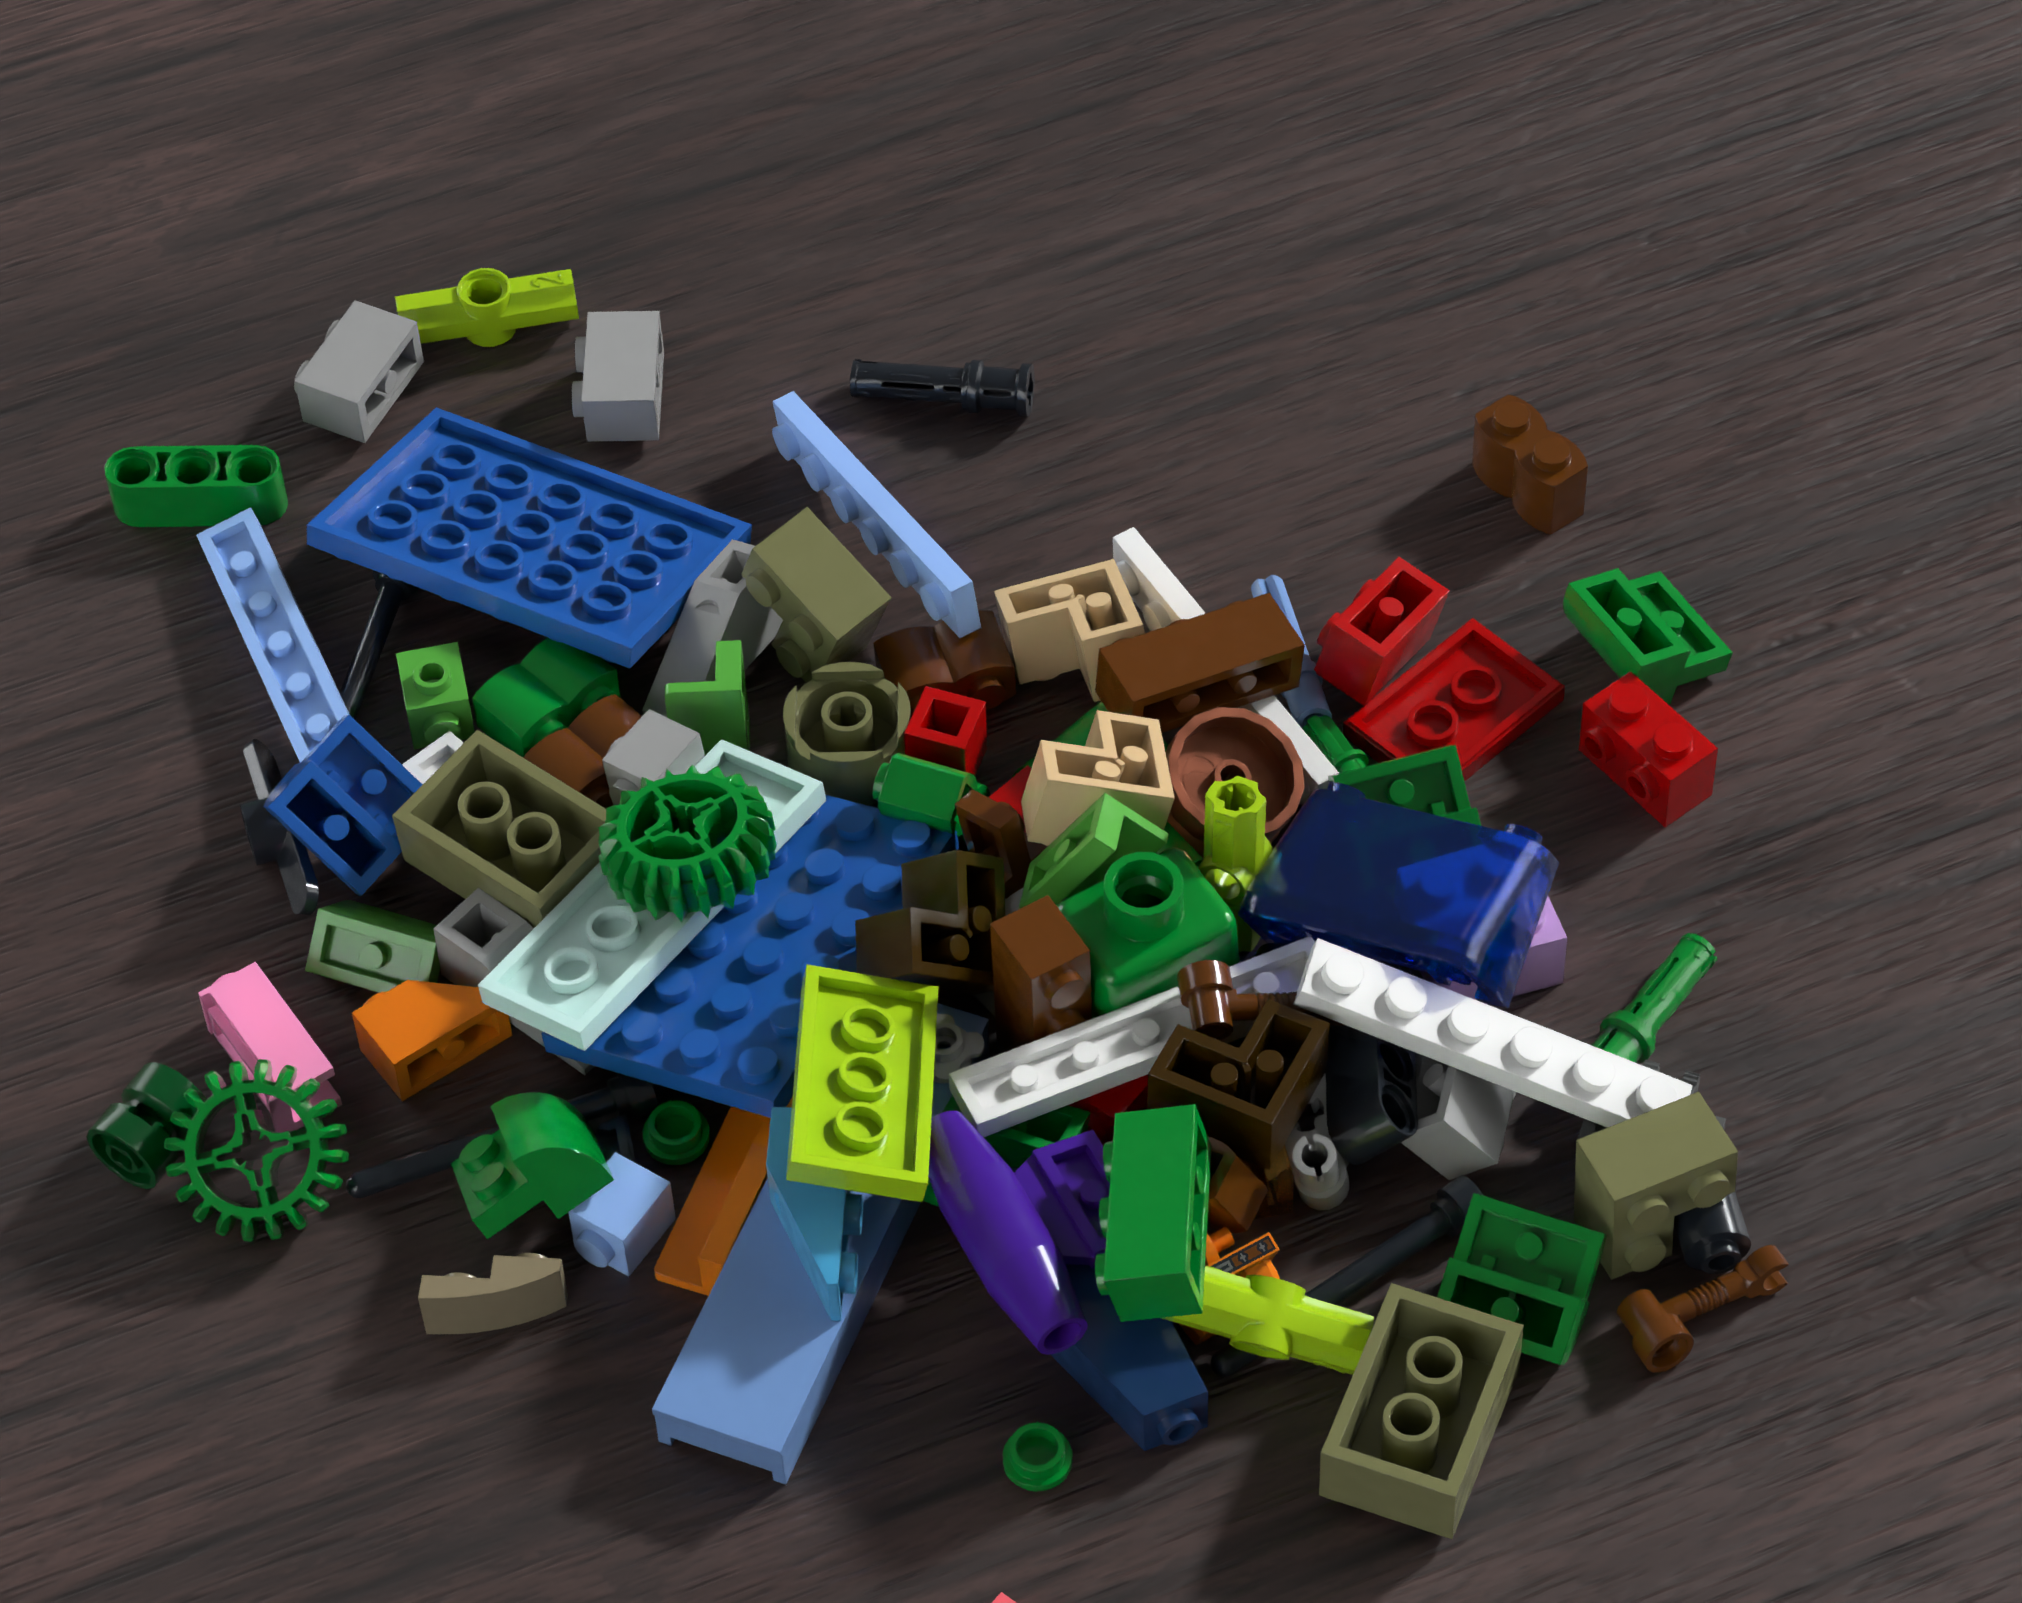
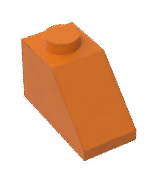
(426, 1032)

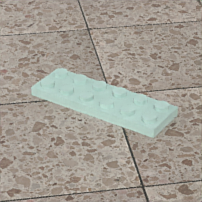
(597, 952)

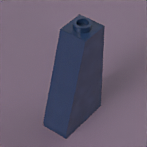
(1135, 1370)

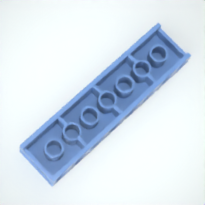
(763, 1339)

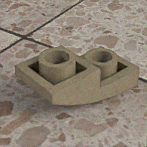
(516, 1293)

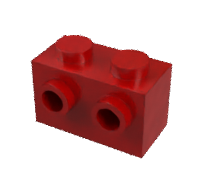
(1380, 630)
(1648, 749)

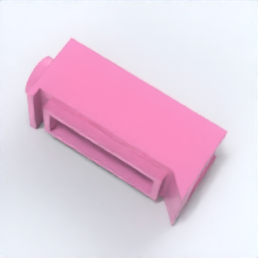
(258, 1024)

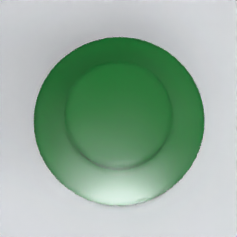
(676, 1133)
(1037, 1457)

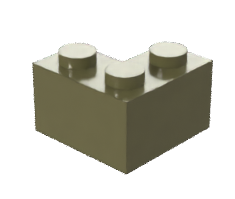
(819, 593)
(1645, 1174)

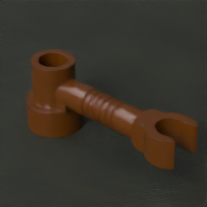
(1214, 1004)
(1659, 1328)

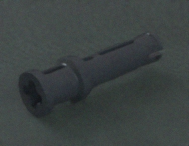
(973, 385)

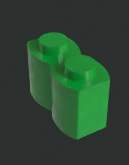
(542, 694)
(923, 792)

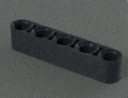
(1369, 1092)

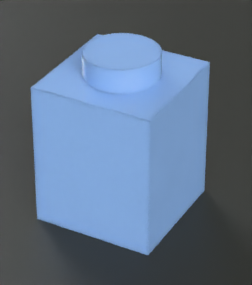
(623, 1217)

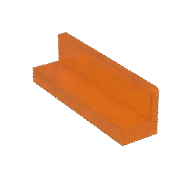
(717, 1204)

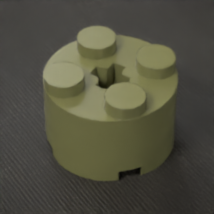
(845, 728)

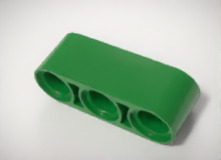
(194, 484)

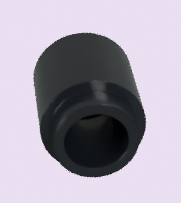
(1713, 1236)

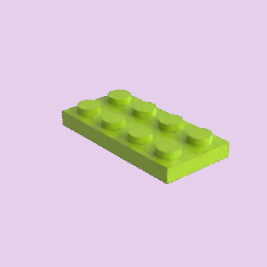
(863, 1084)

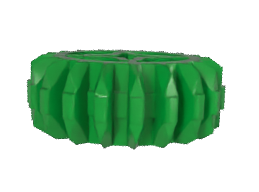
(687, 843)
(265, 1180)

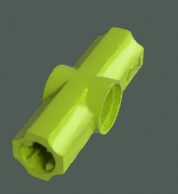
(491, 306)
(1235, 845)
(1279, 1321)

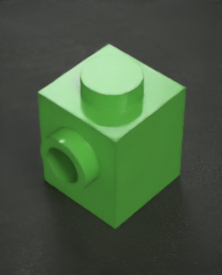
(435, 693)

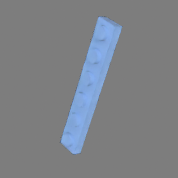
(877, 514)
(274, 630)

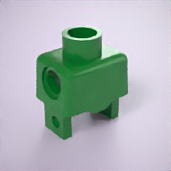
(1148, 925)

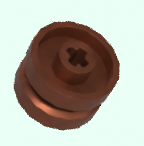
(1230, 745)

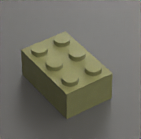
(500, 829)
(1420, 1410)

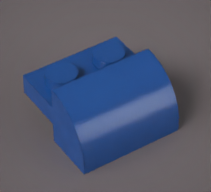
(344, 803)

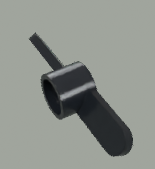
(270, 839)

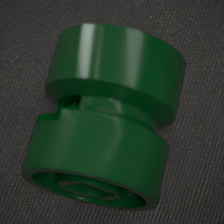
(133, 1133)

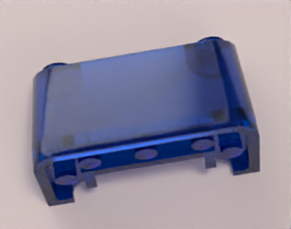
(1405, 889)

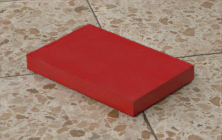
(1460, 694)

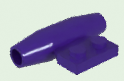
(1023, 1222)

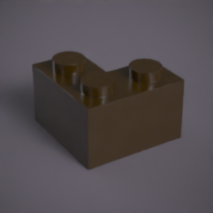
(943, 925)
(1249, 1092)

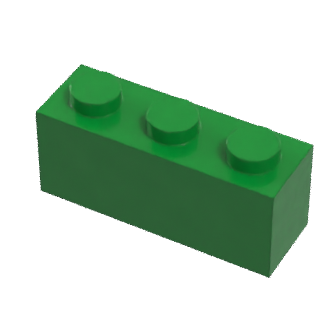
(1155, 1213)

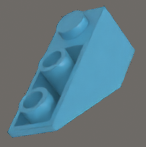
(815, 1220)

